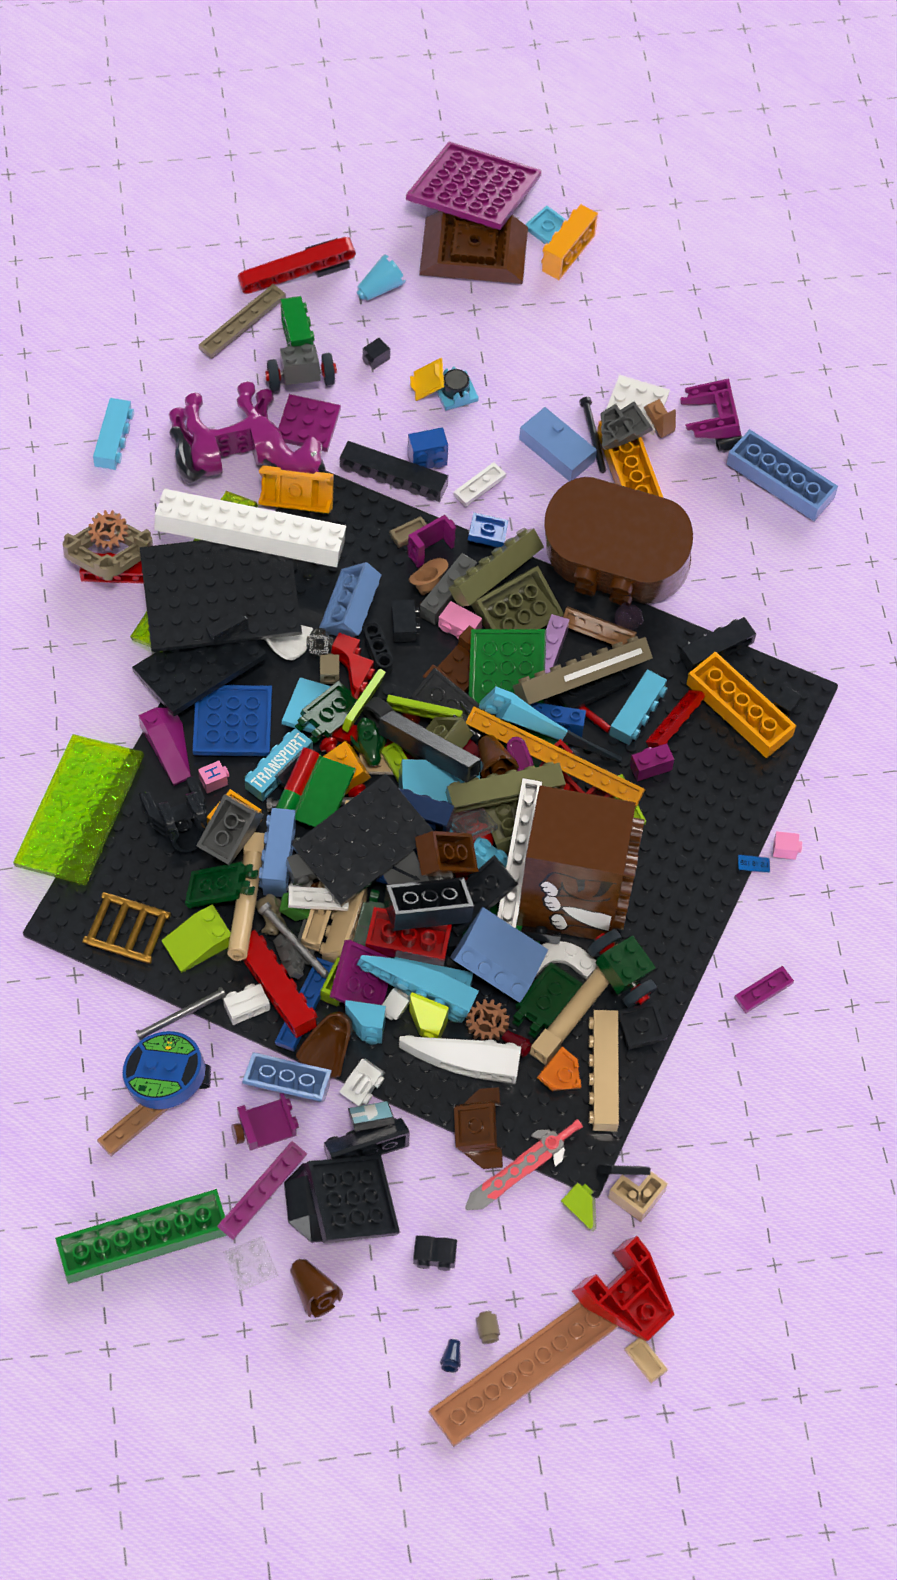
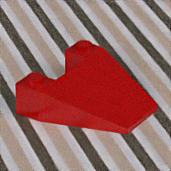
(634, 1298)

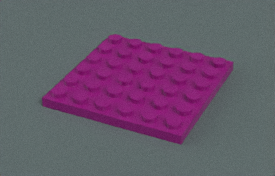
(473, 185)

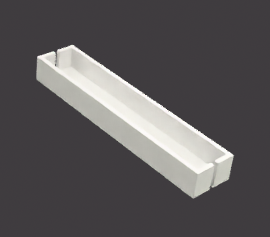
(250, 527)

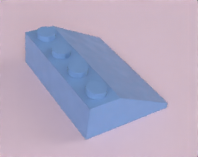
(500, 954)

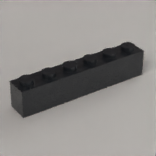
(393, 471)

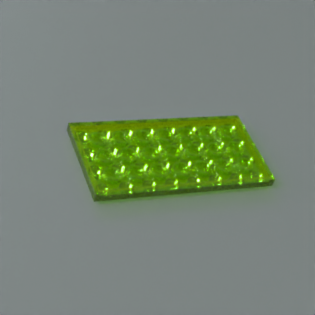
(78, 809)

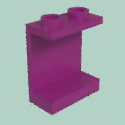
(429, 534)
(268, 1123)

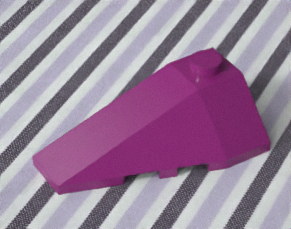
(168, 742)

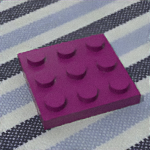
(307, 419)
(352, 982)

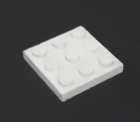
(630, 390)

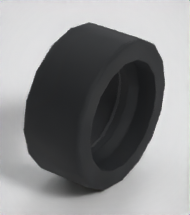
(376, 709)

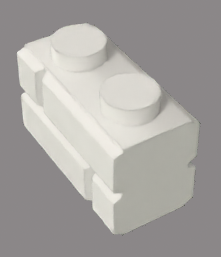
(246, 1003)

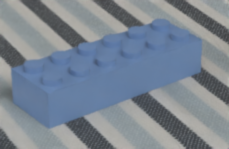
(782, 475)

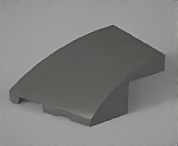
(623, 425)

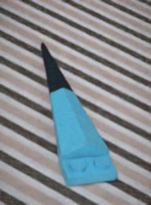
(515, 711)

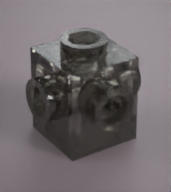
(316, 647)

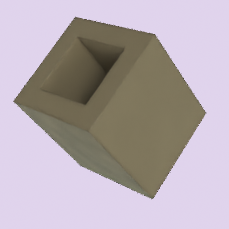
(329, 669)

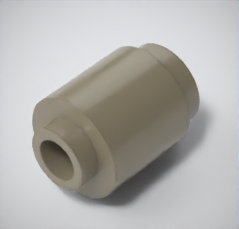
(488, 1327)

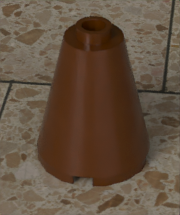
(494, 757)
(315, 1289)

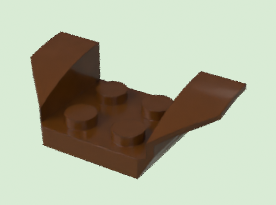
(457, 663)
(477, 1128)

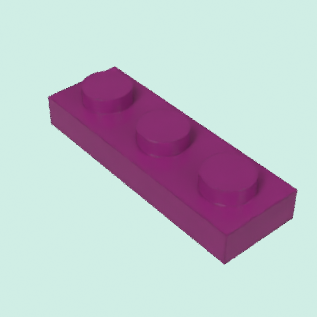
(764, 989)

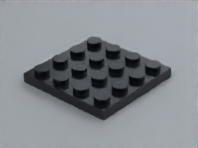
(352, 1198)

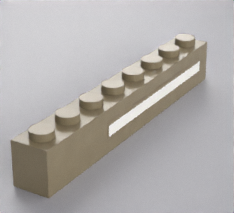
(583, 671)

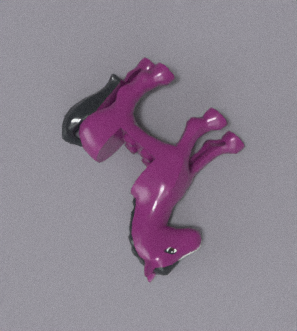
(203, 451)

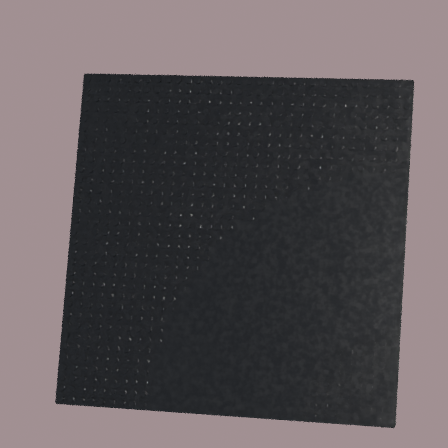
(684, 887)

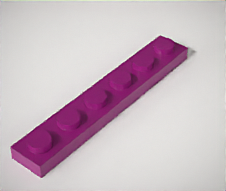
(262, 1190)

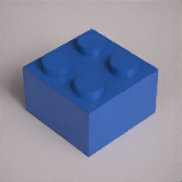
(428, 448)

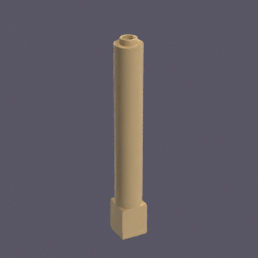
(246, 904)
(550, 1039)

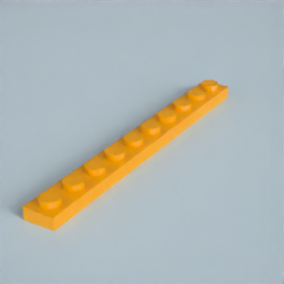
(548, 752)

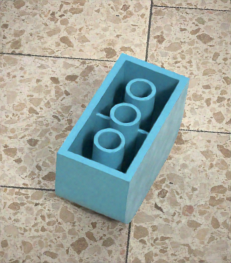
(425, 778)

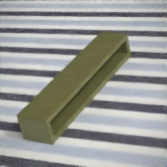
(496, 567)
(501, 788)

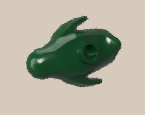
(369, 741)

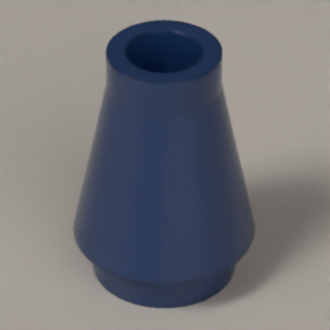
(451, 1358)

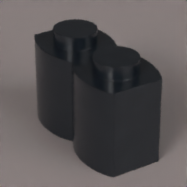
(435, 1252)

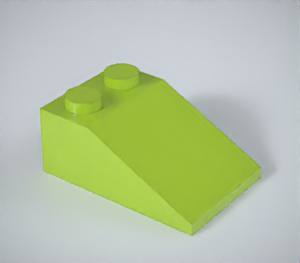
(197, 939)

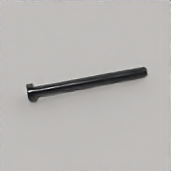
(585, 402)

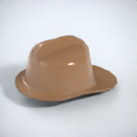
(429, 575)

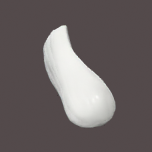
(290, 646)

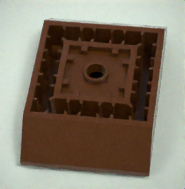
(451, 254)

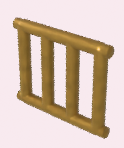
(125, 905)

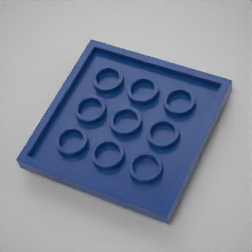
(233, 721)

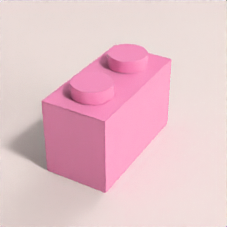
(456, 619)

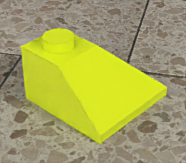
(428, 1016)

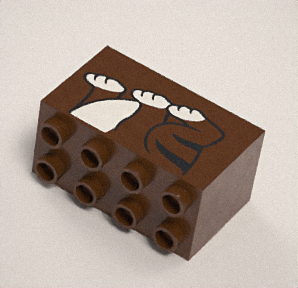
(579, 863)

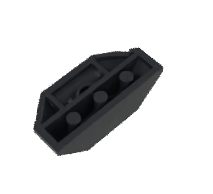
(301, 1206)

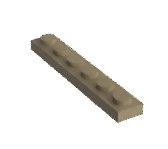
(242, 321)

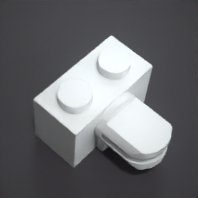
(362, 1082)

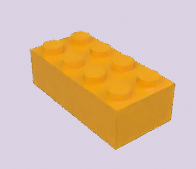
(569, 241)

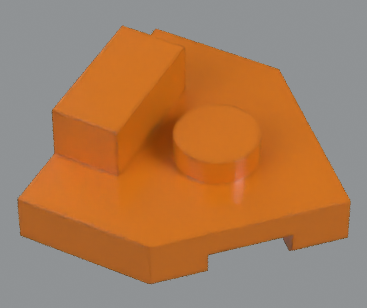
(561, 1072)

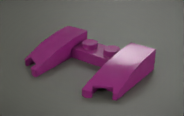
(709, 393)

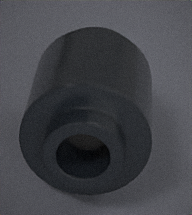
(726, 444)

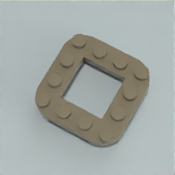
(76, 551)

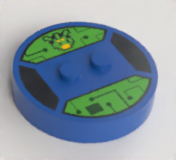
(164, 1070)

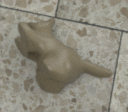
(270, 928)

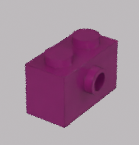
(651, 762)

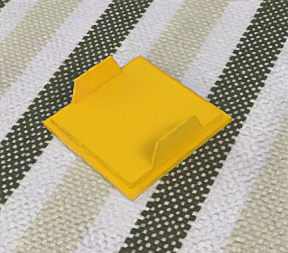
(427, 379)

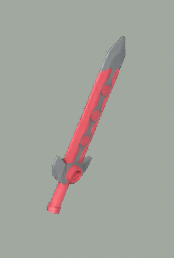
(524, 1164)

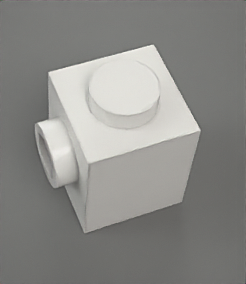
(396, 1004)

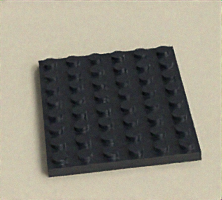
(205, 581)

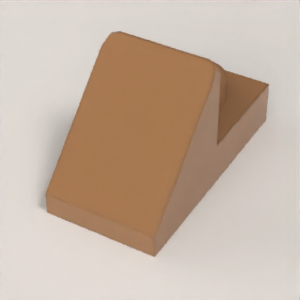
(662, 420)

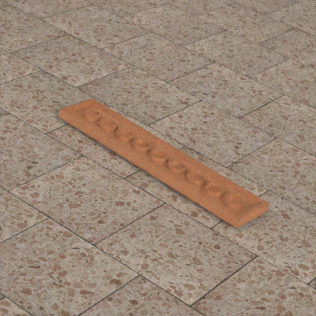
(519, 1372)

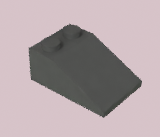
(229, 829)

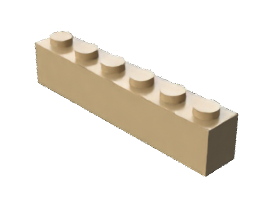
(605, 1070)

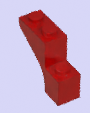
(359, 668)

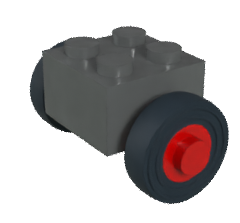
(300, 365)

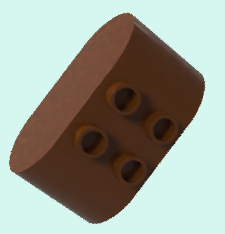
(618, 541)

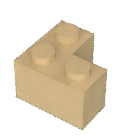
(638, 1199)

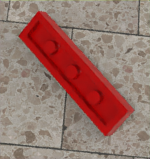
(675, 718)

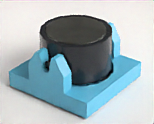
(456, 387)

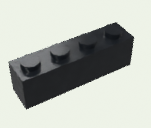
(723, 640)

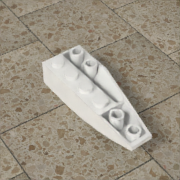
(467, 1057)

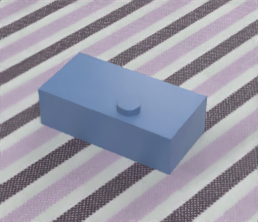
(557, 444)

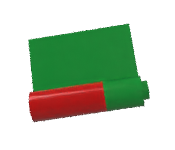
(315, 787)

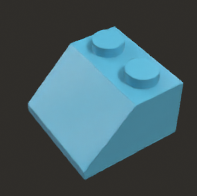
(367, 1020)

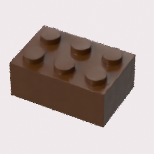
(446, 854)

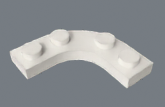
(569, 955)

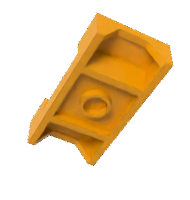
(296, 489)

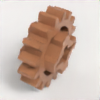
(101, 534)
(491, 1013)

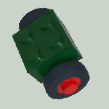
(624, 966)

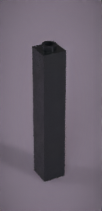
(429, 746)

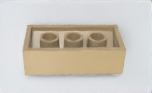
(342, 927)

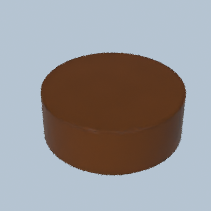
(238, 1133)

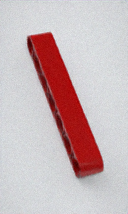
(296, 265)

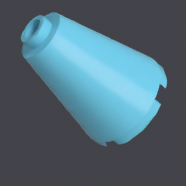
(380, 279)

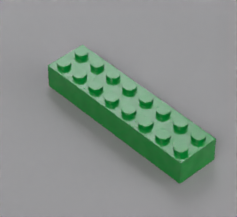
(141, 1236)

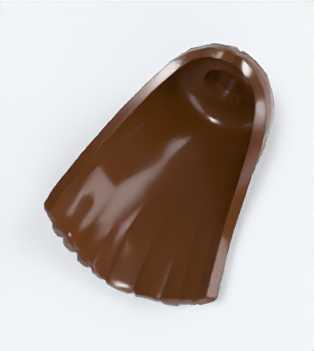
(327, 1043)

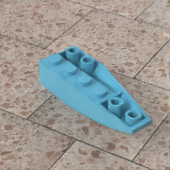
(424, 982)

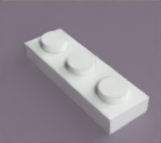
(479, 484)
(313, 899)

